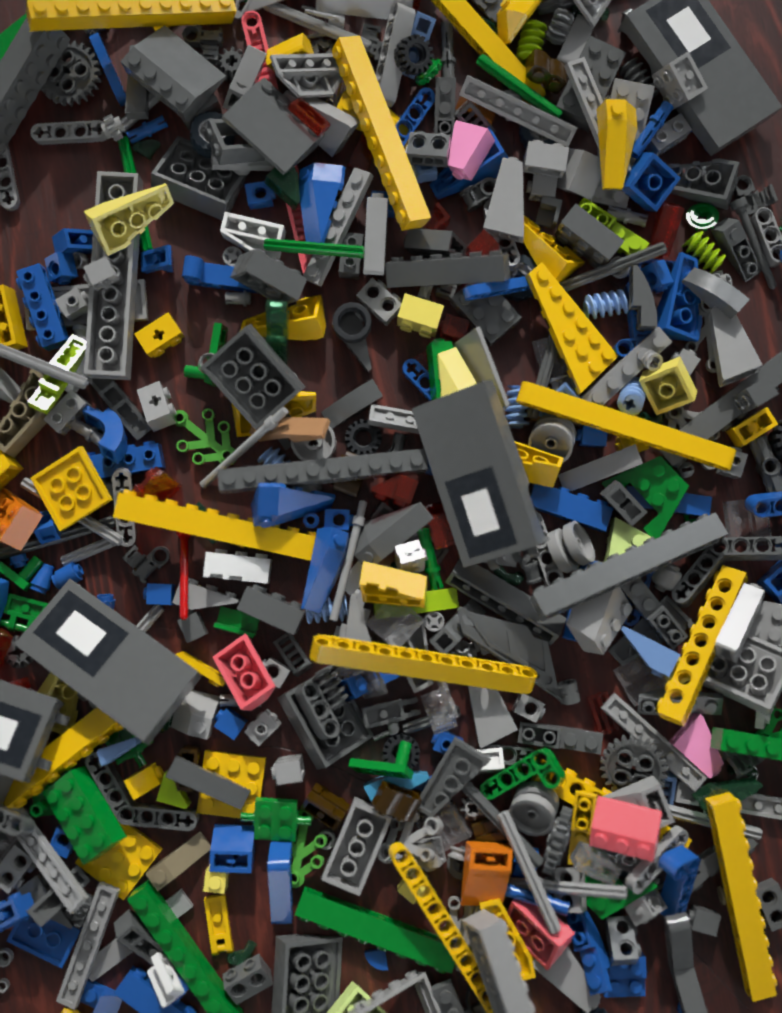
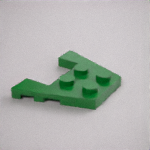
(659, 486)
(606, 906)

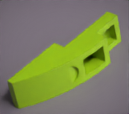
(632, 242)

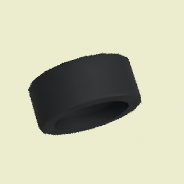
(356, 307)

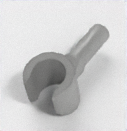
(393, 728)

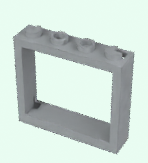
(412, 977)

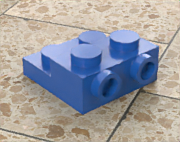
(627, 979)

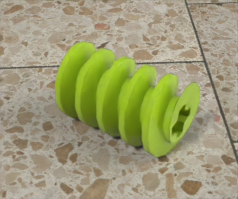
(531, 39)
(704, 252)

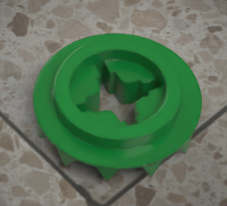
(425, 77)
(702, 210)

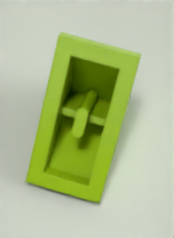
(170, 795)

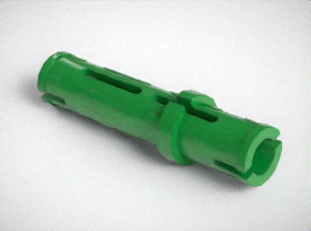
(432, 567)

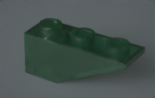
(738, 788)

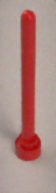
(183, 574)

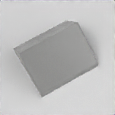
(581, 174)

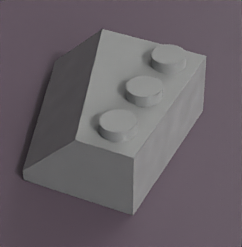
(599, 620)

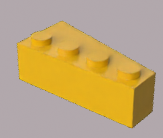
(539, 465)

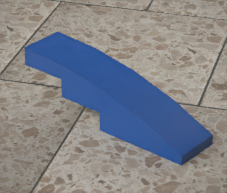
(690, 504)

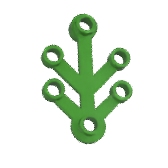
(207, 440)
(299, 851)

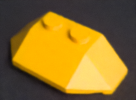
(513, 17)

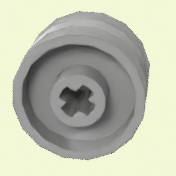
(553, 436)
(324, 450)
(570, 547)
(534, 808)

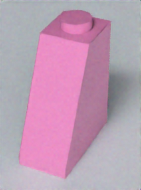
(468, 149)
(695, 743)

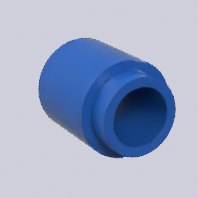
(70, 571)

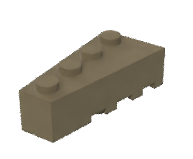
(22, 421)

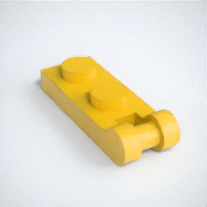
(215, 677)
(218, 924)

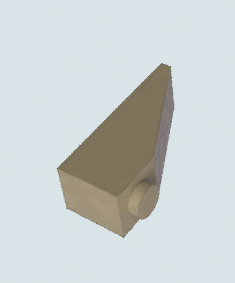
(178, 860)

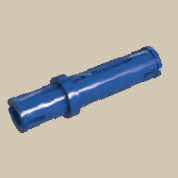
(655, 122)
(526, 896)

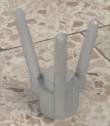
(334, 19)

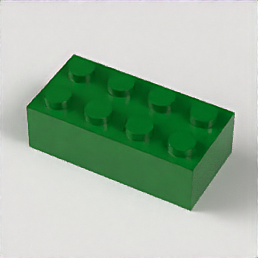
(84, 814)

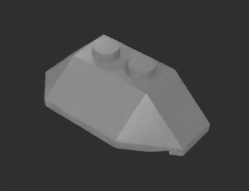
(308, 74)

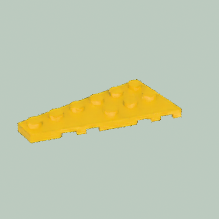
(574, 335)

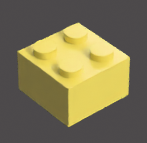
(419, 316)
(668, 386)

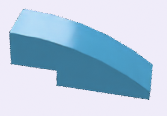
(418, 777)

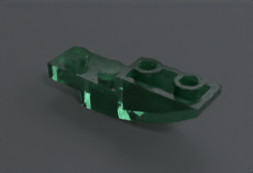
(278, 327)

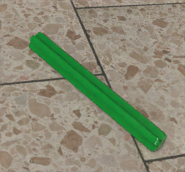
(517, 86)
(314, 248)

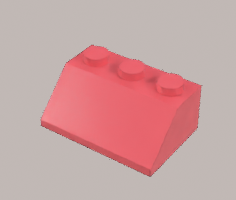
(244, 673)
(625, 828)
(535, 934)

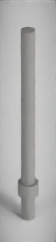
(269, 424)
(358, 522)

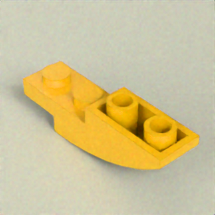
(582, 819)

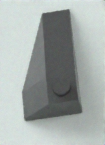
(707, 181)
(389, 530)

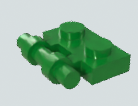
(21, 607)

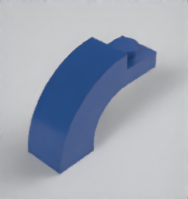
(114, 442)

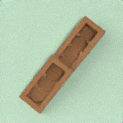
(297, 429)

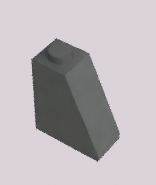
(432, 242)

